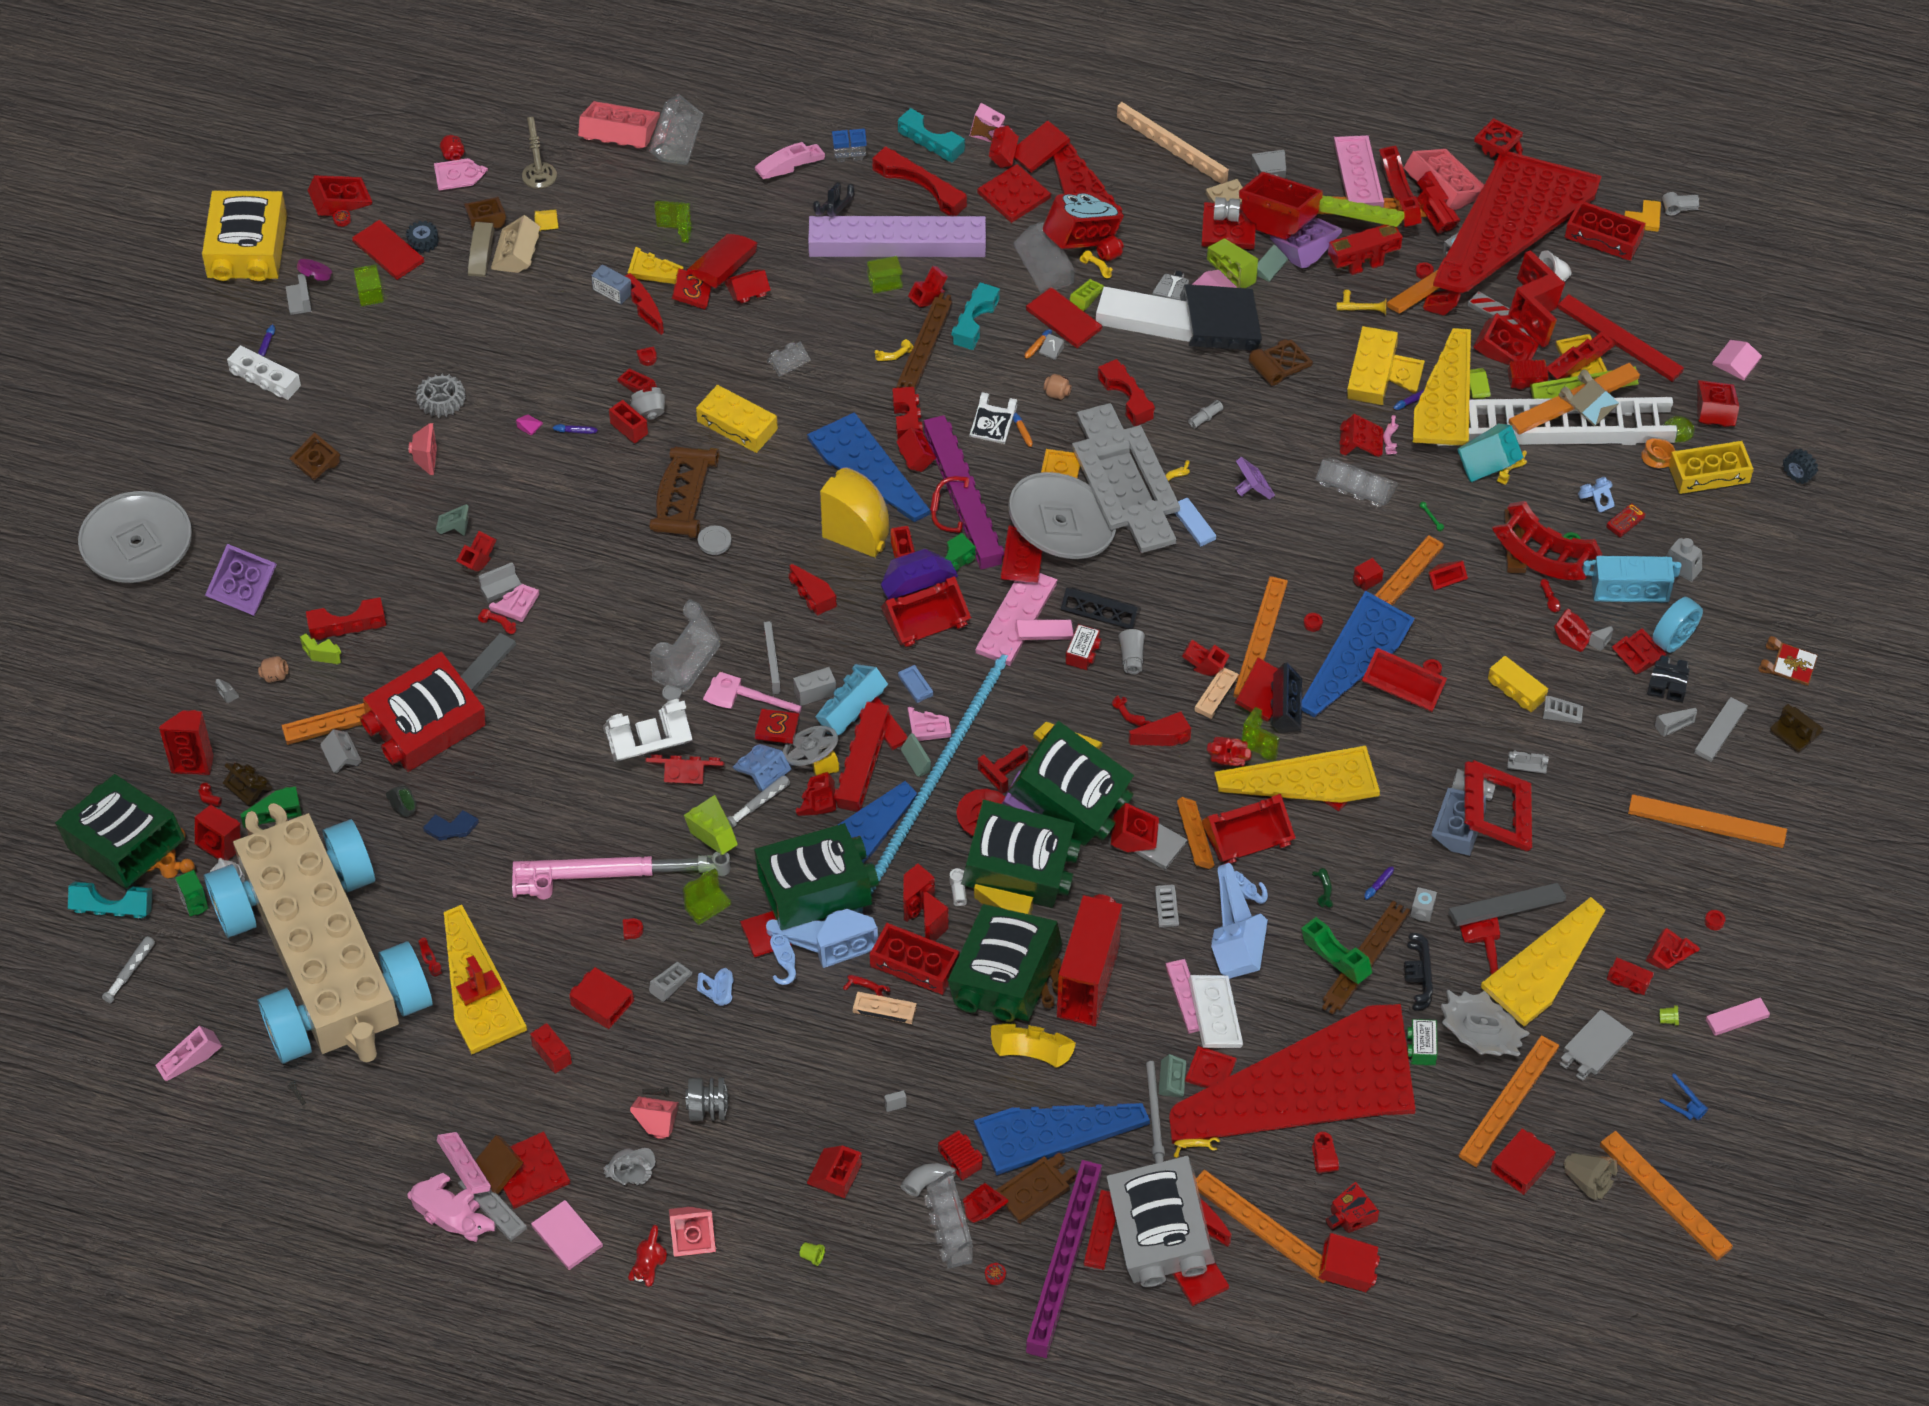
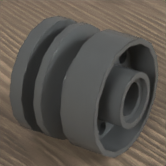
(703, 1099)

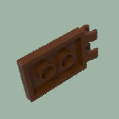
(1036, 1187)

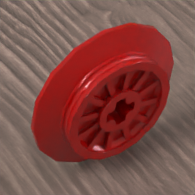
(970, 806)

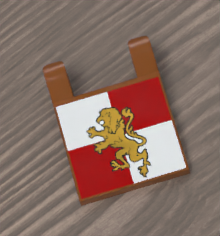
(1790, 662)

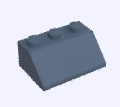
(1451, 826)

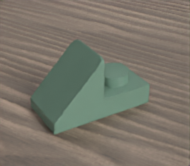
(453, 519)

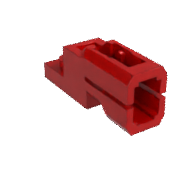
(1434, 204)

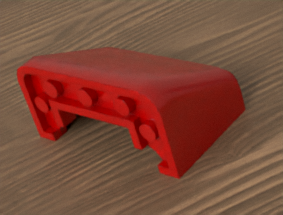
(926, 612)
(1249, 829)

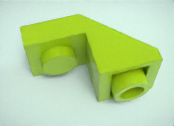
(1479, 384)
(322, 652)

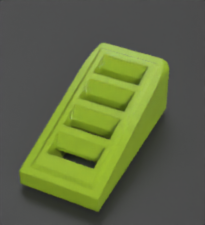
(1085, 296)

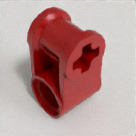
(1324, 1153)

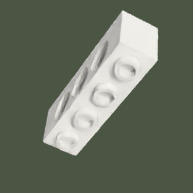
(263, 372)

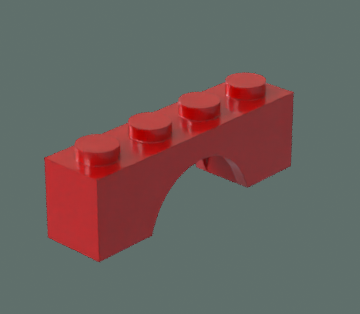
(1115, 377)
(324, 625)

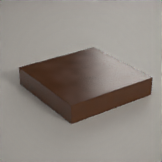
(498, 1163)

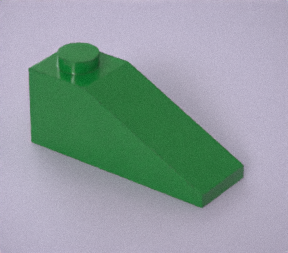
(285, 797)

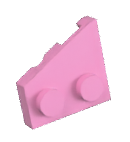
(516, 603)
(928, 726)

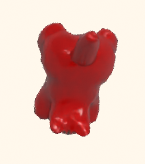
(648, 1254)

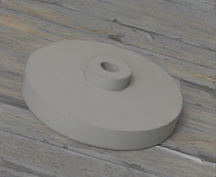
(714, 540)

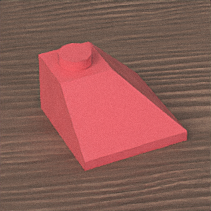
(424, 448)
(655, 1115)
(691, 1231)

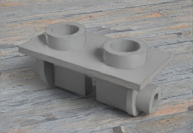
(1527, 762)

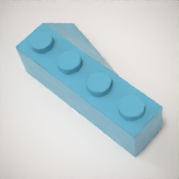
(849, 699)

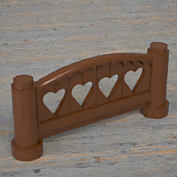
(683, 522)

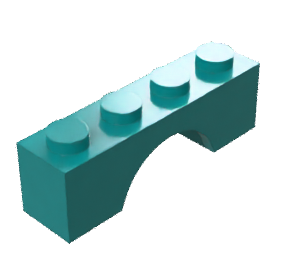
(946, 145)
(983, 300)
(84, 898)

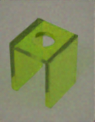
(884, 274)
(368, 285)

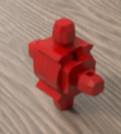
(1229, 751)

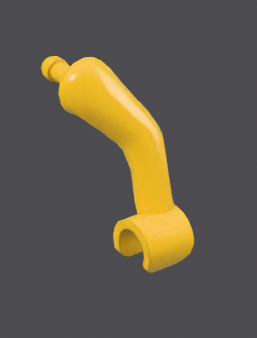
(1088, 256)
(884, 356)
(1182, 471)
(1504, 476)
(1194, 1143)

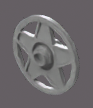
(810, 746)

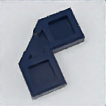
(442, 829)

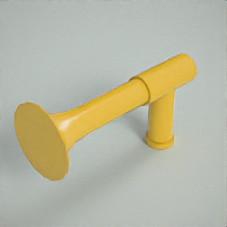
(1346, 305)

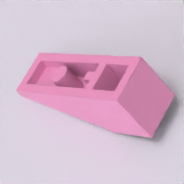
(190, 1052)

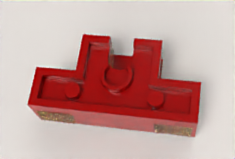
(1368, 245)

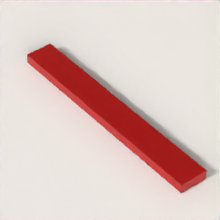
(1621, 337)

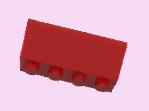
(187, 743)

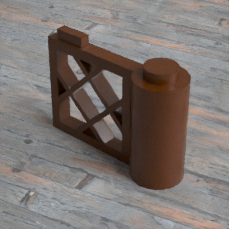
(1271, 367)

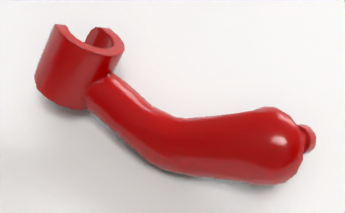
(506, 624)
(1134, 719)
(866, 983)

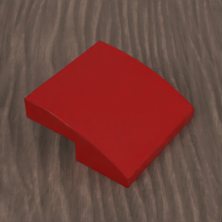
(1638, 651)
(756, 933)

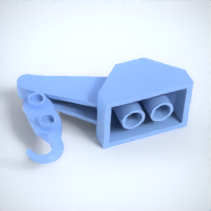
(1241, 938)
(836, 939)

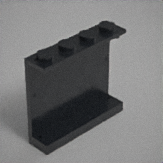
(1222, 317)

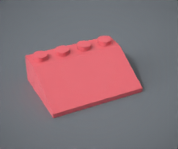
(618, 124)
(1452, 175)

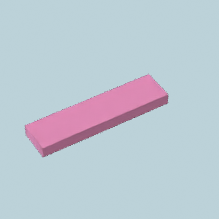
(1179, 978)
(463, 1163)

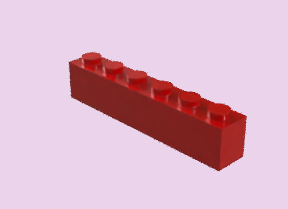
(862, 756)

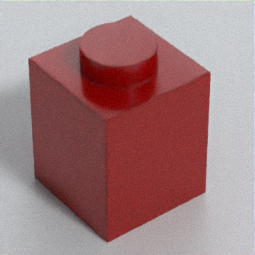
(1368, 574)

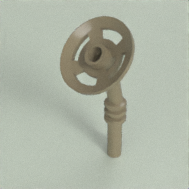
(538, 169)

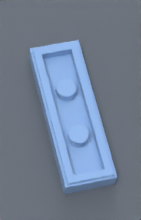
(1195, 523)

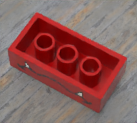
(1605, 230)
(913, 958)

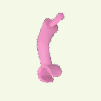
(1391, 428)

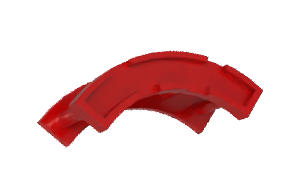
(1549, 539)

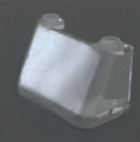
(684, 661)

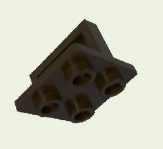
(1796, 728)
(245, 782)

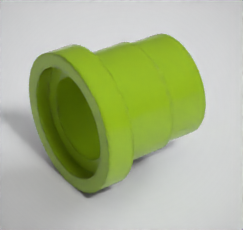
(1669, 1016)
(812, 1252)

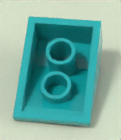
(1490, 452)

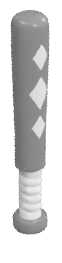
(773, 789)
(137, 957)

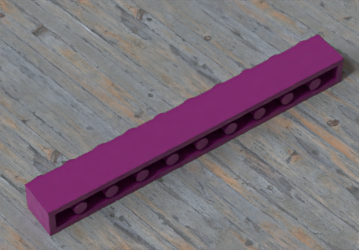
(965, 500)
(1063, 1259)

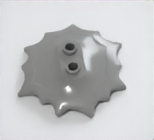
(1482, 1024)

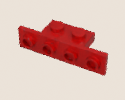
(684, 771)

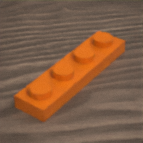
(1195, 833)

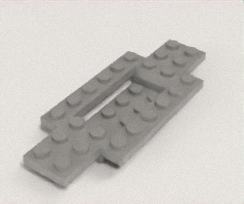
(1117, 481)

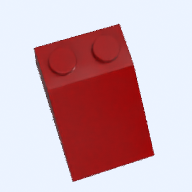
(338, 193)
(1504, 341)
(1717, 403)

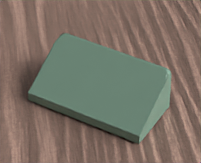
(1271, 263)
(916, 756)
(1172, 1076)

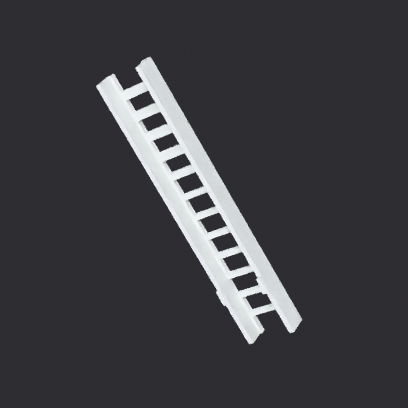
(1578, 435)

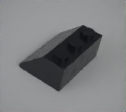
(1286, 699)

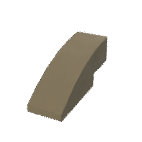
(480, 249)

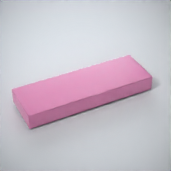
(1044, 629)
(1737, 1016)

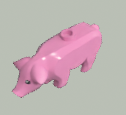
(447, 1210)

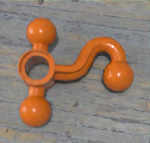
(169, 867)

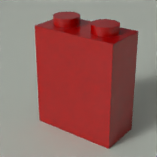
(601, 997)
(1523, 1161)
(1349, 1262)

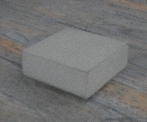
(895, 1101)

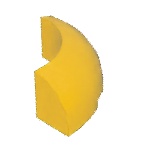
(1032, 1043)

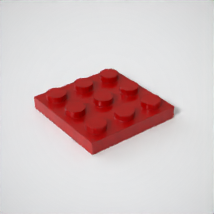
(1014, 193)
(1239, 233)
(538, 1174)

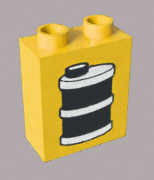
(244, 235)

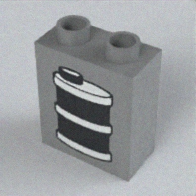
(1161, 1221)

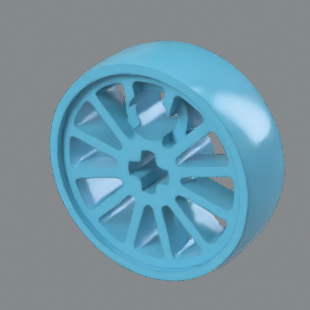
(1677, 624)

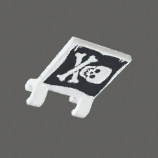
(993, 422)

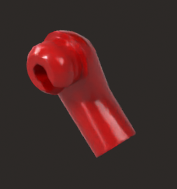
(207, 797)

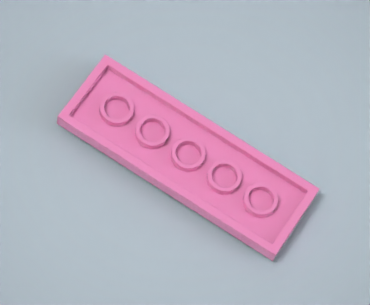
(1358, 170)
(1022, 602)

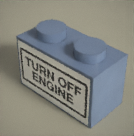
(611, 284)

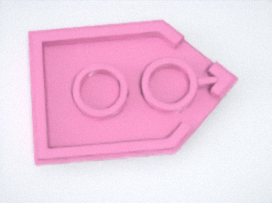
(458, 173)

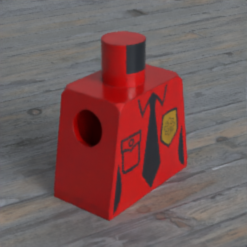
(1352, 1210)

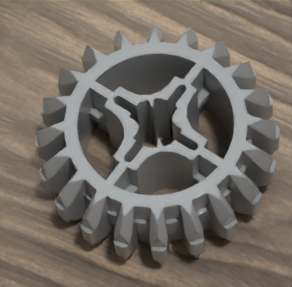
(440, 401)

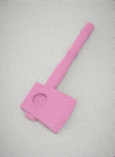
(726, 688)

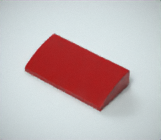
(723, 259)
(1404, 679)

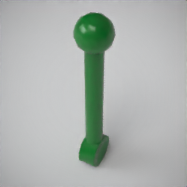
(1439, 526)

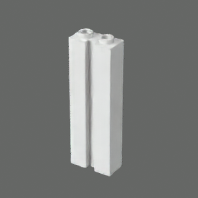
(1144, 314)

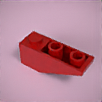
(816, 591)

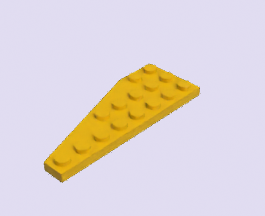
(1444, 404)
(1321, 777)
(1537, 973)
(491, 1017)

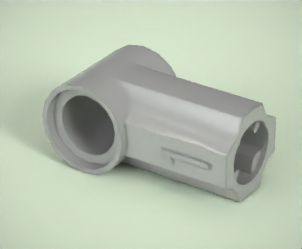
(1674, 204)

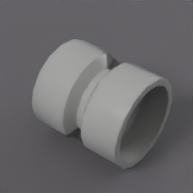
(1226, 209)

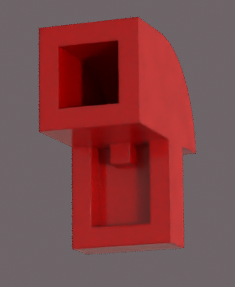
(925, 291)
(477, 555)
(1206, 661)

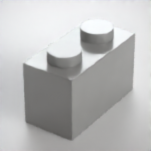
(814, 686)

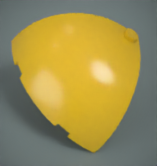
(854, 512)

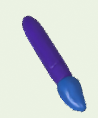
(267, 338)
(1402, 403)
(575, 429)
(1379, 882)

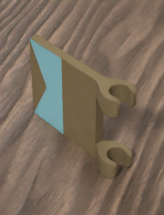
(1591, 400)

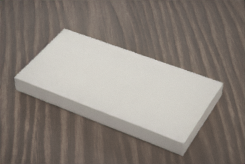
(1215, 1011)

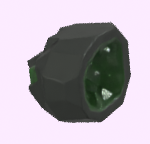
(402, 800)

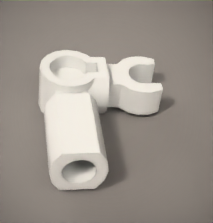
(958, 890)

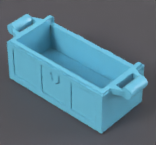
(1632, 578)

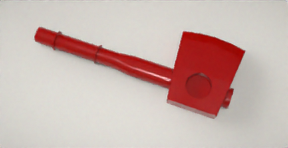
(1487, 932)

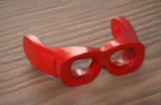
(434, 967)

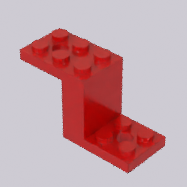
(1536, 298)

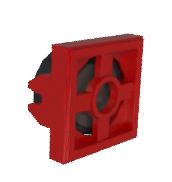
(1497, 138)

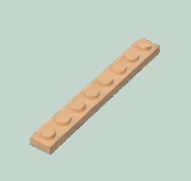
(1172, 143)

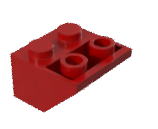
(915, 883)
(836, 1170)

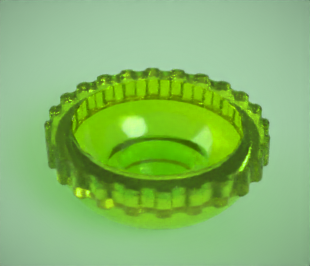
(1684, 428)

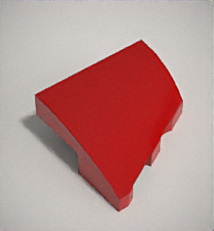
(818, 796)
(1670, 950)

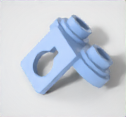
(1601, 486)
(720, 986)

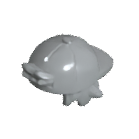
(631, 1166)

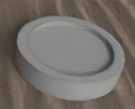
(671, 693)

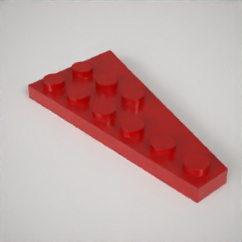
(1076, 176)

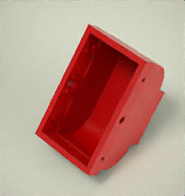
(1277, 205)

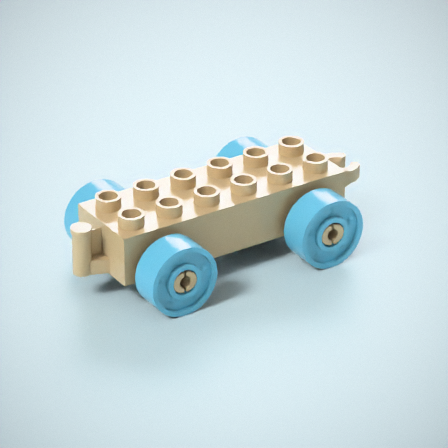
(316, 936)

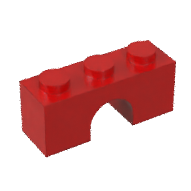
(905, 402)

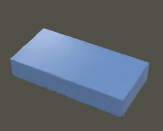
(915, 683)

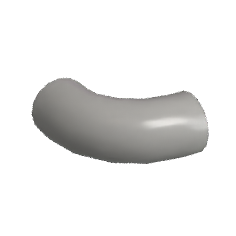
(924, 1176)

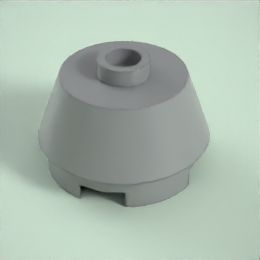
(649, 403)

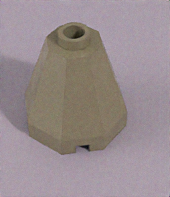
(1591, 1173)

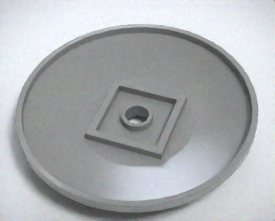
(1052, 496)
(131, 516)

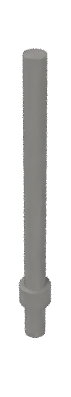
(1157, 1150)

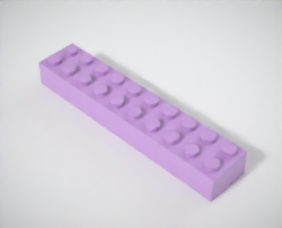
(897, 236)

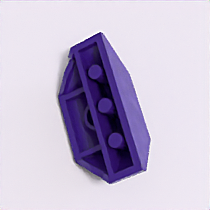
(916, 573)

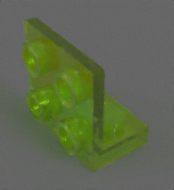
(675, 216)
(1259, 739)
(704, 897)

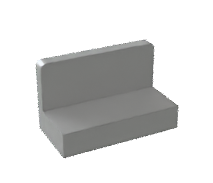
(298, 297)
(498, 582)
(339, 750)

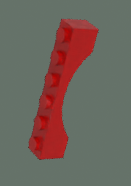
(893, 165)
(1399, 187)

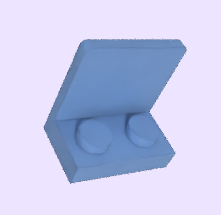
(764, 765)

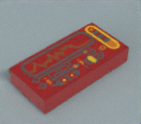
(1625, 520)

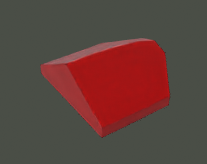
(1441, 302)
(1572, 631)
(983, 1203)

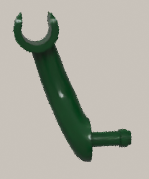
(1325, 898)

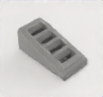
(1554, 714)
(1675, 721)
(1162, 894)
(664, 991)

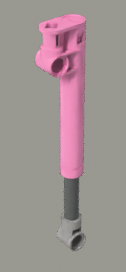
(531, 875)

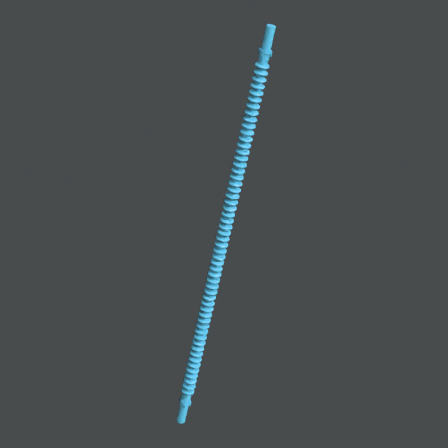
(938, 769)

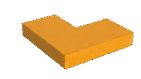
(1649, 215)

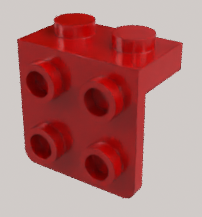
(1362, 434)

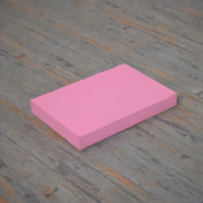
(566, 1235)

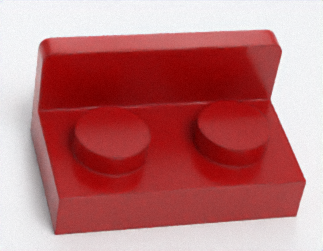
(1630, 976)

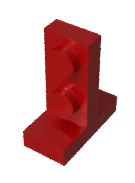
(996, 772)
(478, 984)

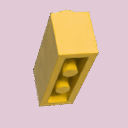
(1517, 684)

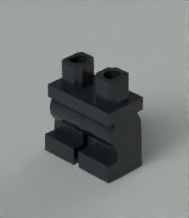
(1669, 676)

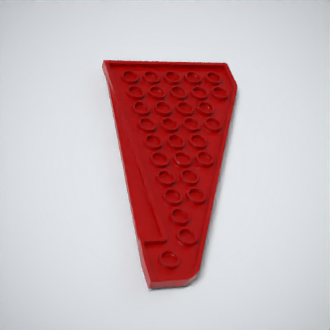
(1513, 211)
(1330, 1076)

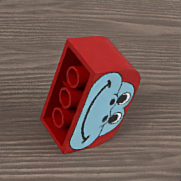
(1081, 220)

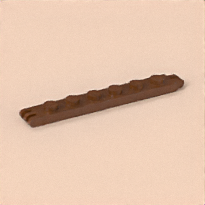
(925, 342)
(1371, 947)

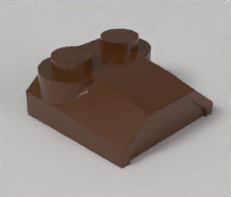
(486, 211)
(315, 456)

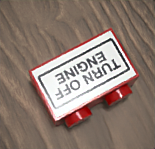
(1083, 647)

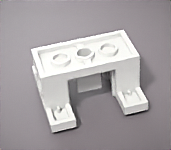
(674, 726)

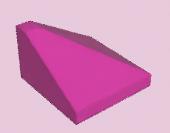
(528, 424)

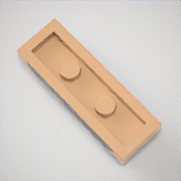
(1216, 693)
(884, 1007)

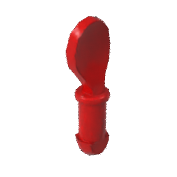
(1553, 603)

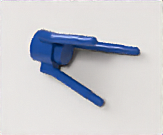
(1695, 1107)

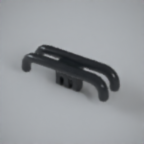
(834, 204)
(1420, 970)

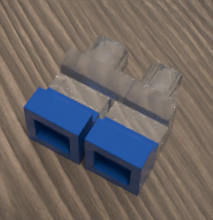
(849, 147)

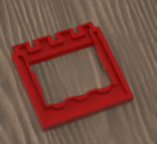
(1474, 804)

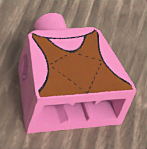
(985, 123)

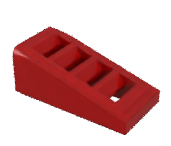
(636, 381)

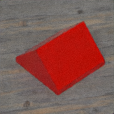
(934, 917)

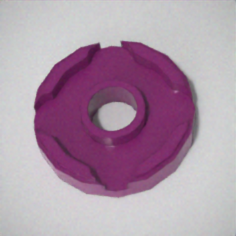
(314, 268)

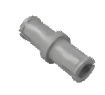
(1205, 414)

